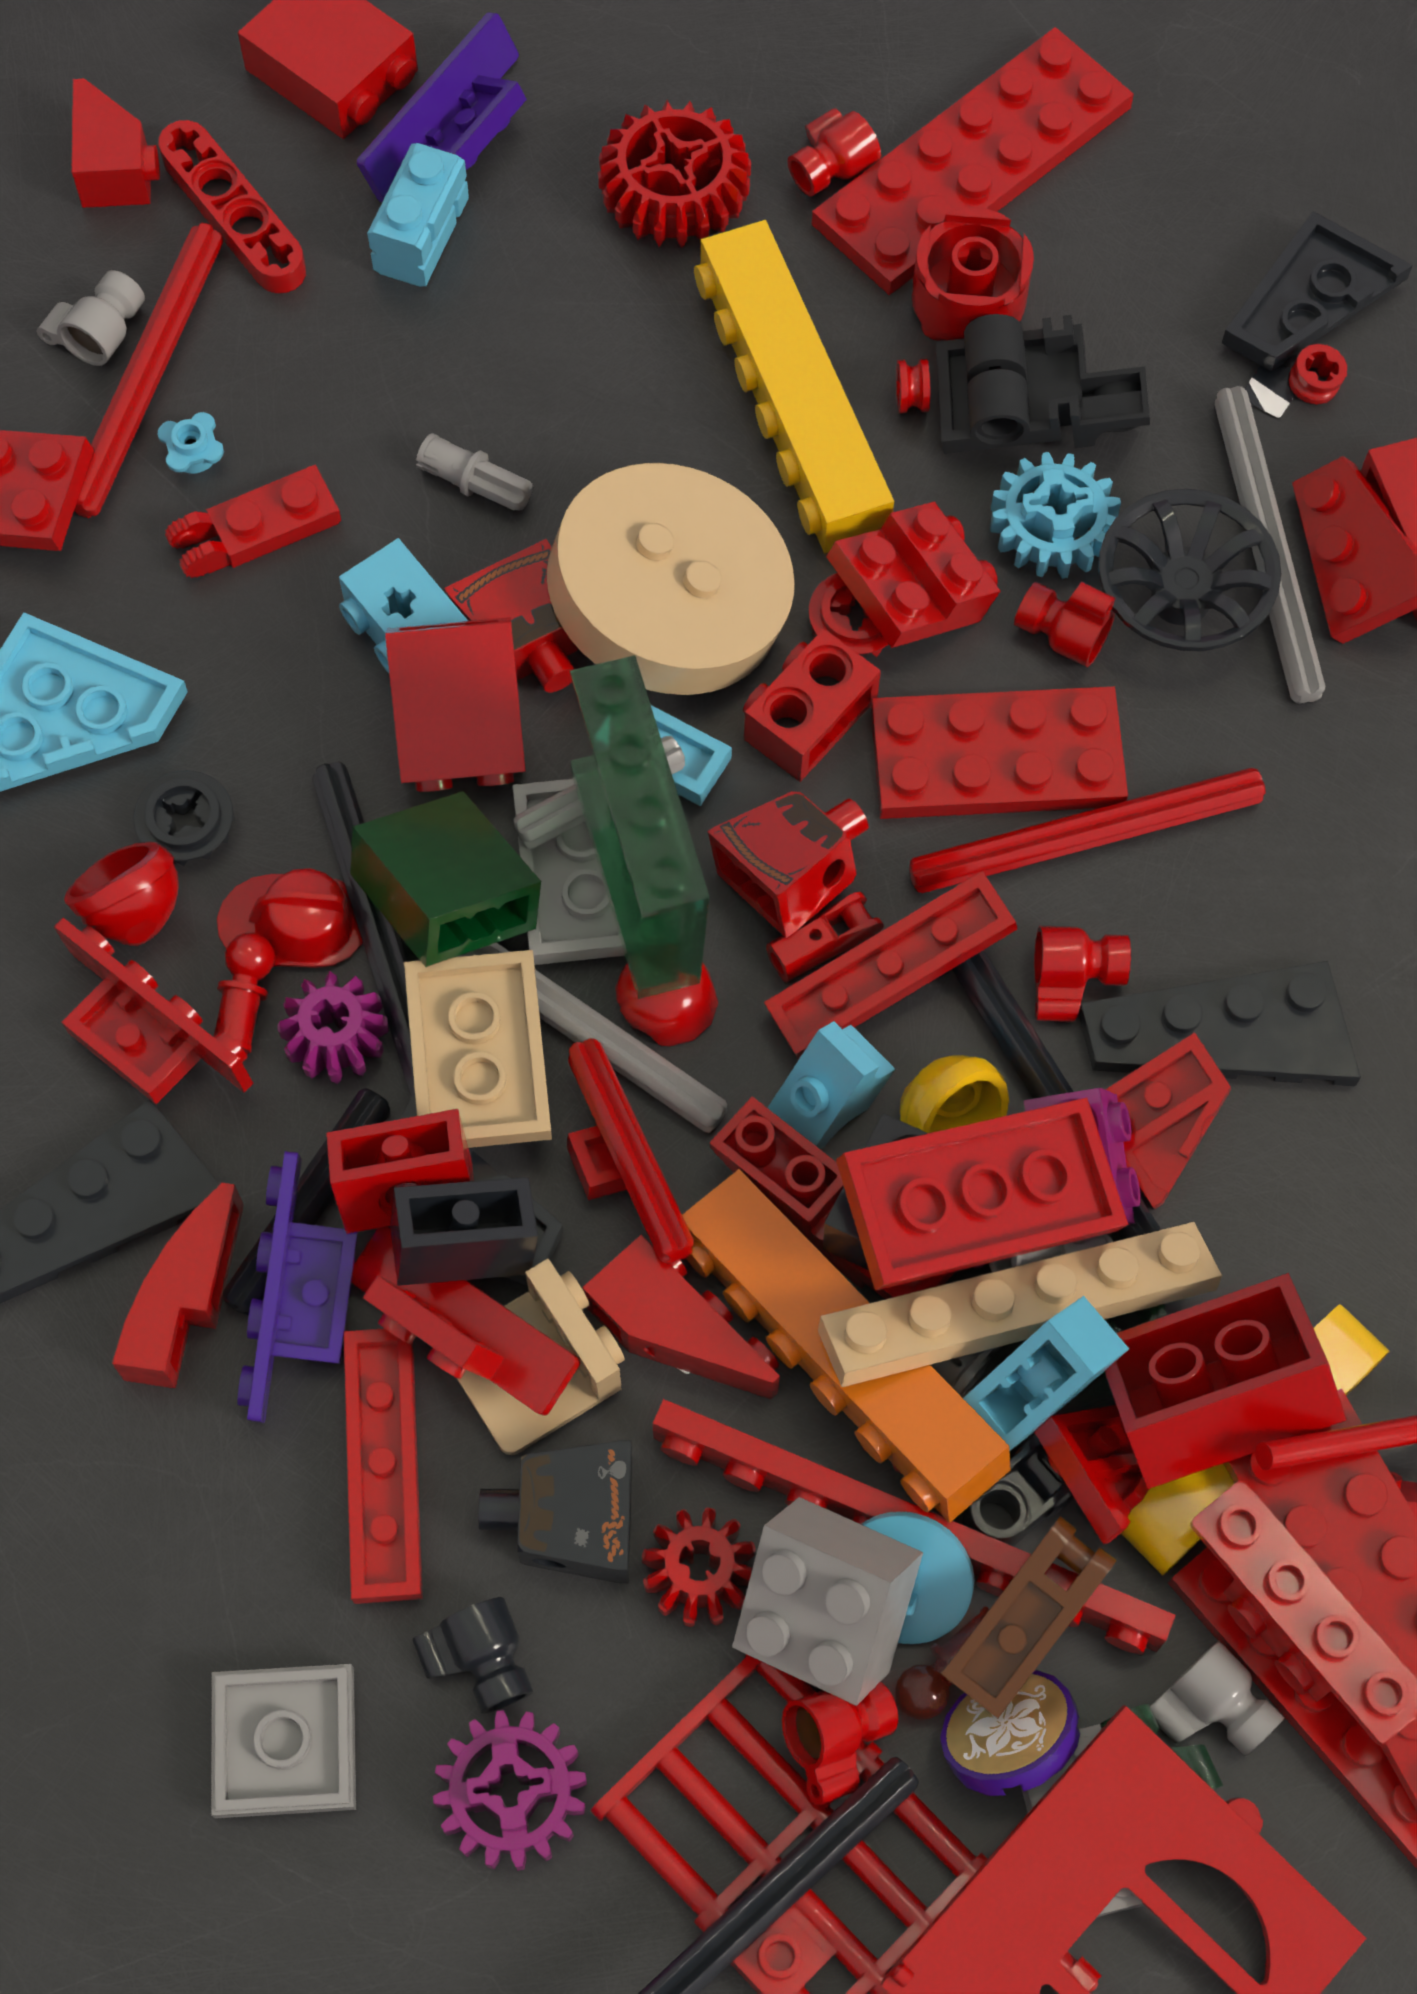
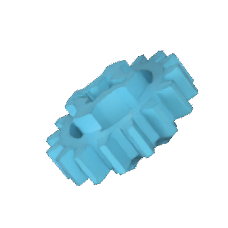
(1054, 515)

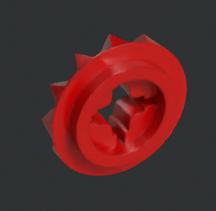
(828, 610)

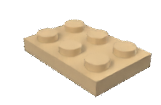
(480, 1045)

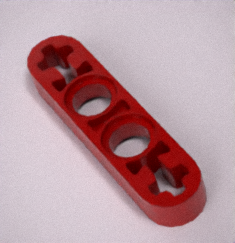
(231, 206)

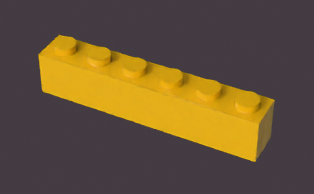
(793, 384)

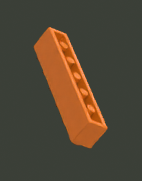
(787, 1286)

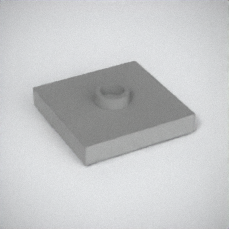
(283, 1741)

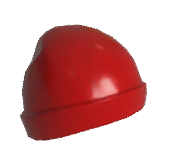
(127, 893)

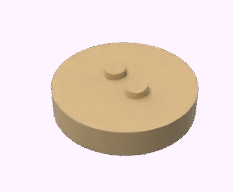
(670, 573)

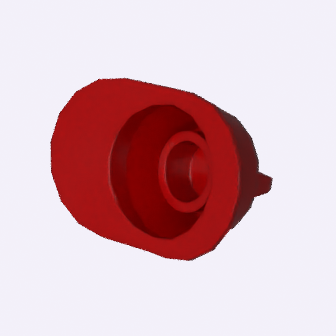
(299, 913)

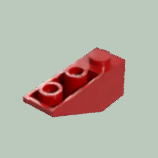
(668, 1321)

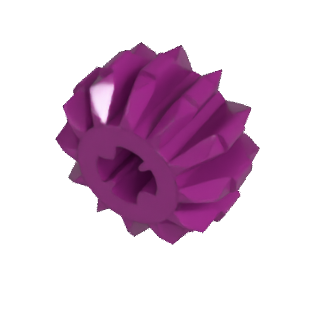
(317, 1044)

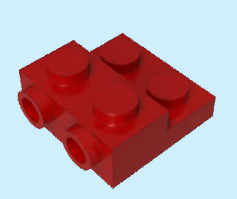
(916, 575)

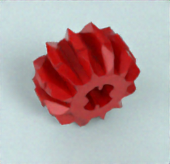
(676, 1576)

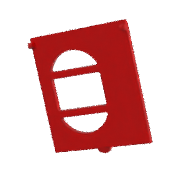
(1090, 1837)

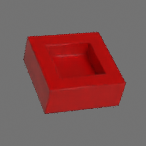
(594, 1163)

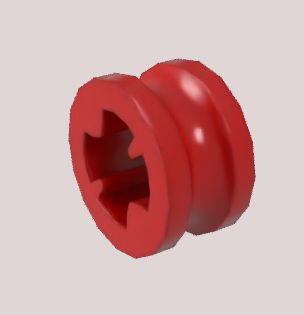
(1306, 383)
(913, 386)

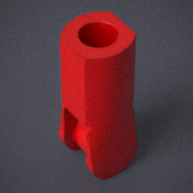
(818, 941)

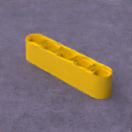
(1163, 1518)

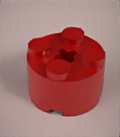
(970, 270)

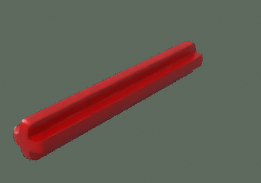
(630, 1151)

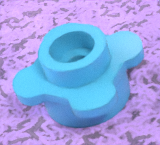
(191, 457)

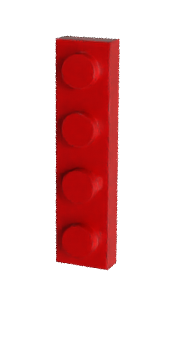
(893, 962)
(382, 1468)

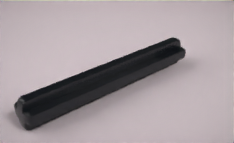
(312, 1198)

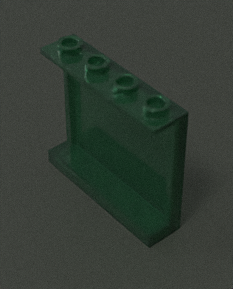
(639, 830)

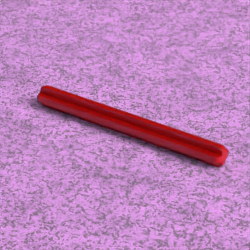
(147, 365)
(1087, 830)

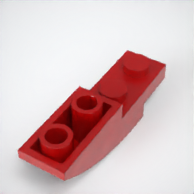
(796, 1180)

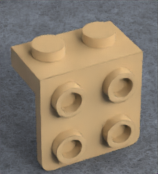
(555, 1309)

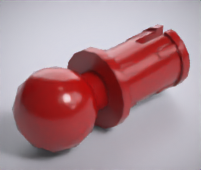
(248, 961)

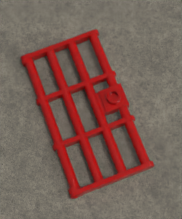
(809, 1931)

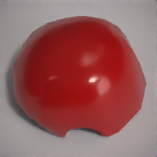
(671, 1015)

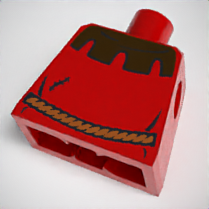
(520, 591)
(788, 856)

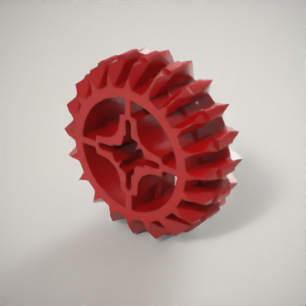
(677, 160)

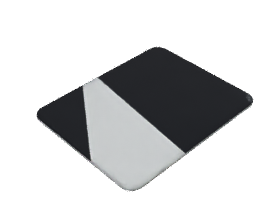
(1270, 390)

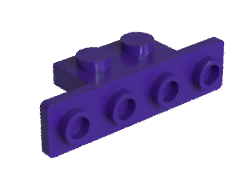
(454, 109)
(304, 1291)

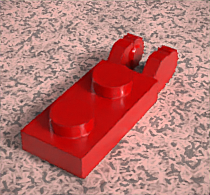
(255, 523)

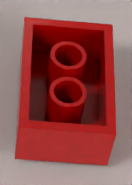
(1222, 1381)

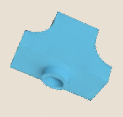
(831, 1083)

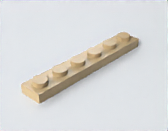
(1015, 1303)

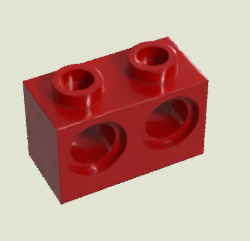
(822, 710)

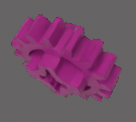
(544, 1787)

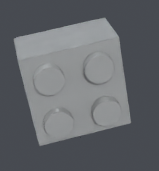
(827, 1600)

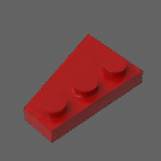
(1356, 550)

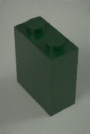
(444, 878)

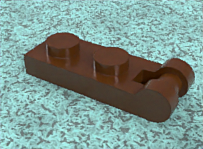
(1026, 1620)

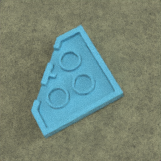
(74, 702)

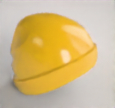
(954, 1094)

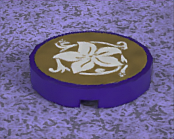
(1021, 1746)

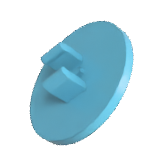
(943, 1579)

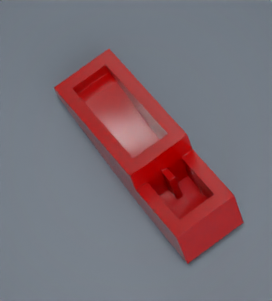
(180, 1291)

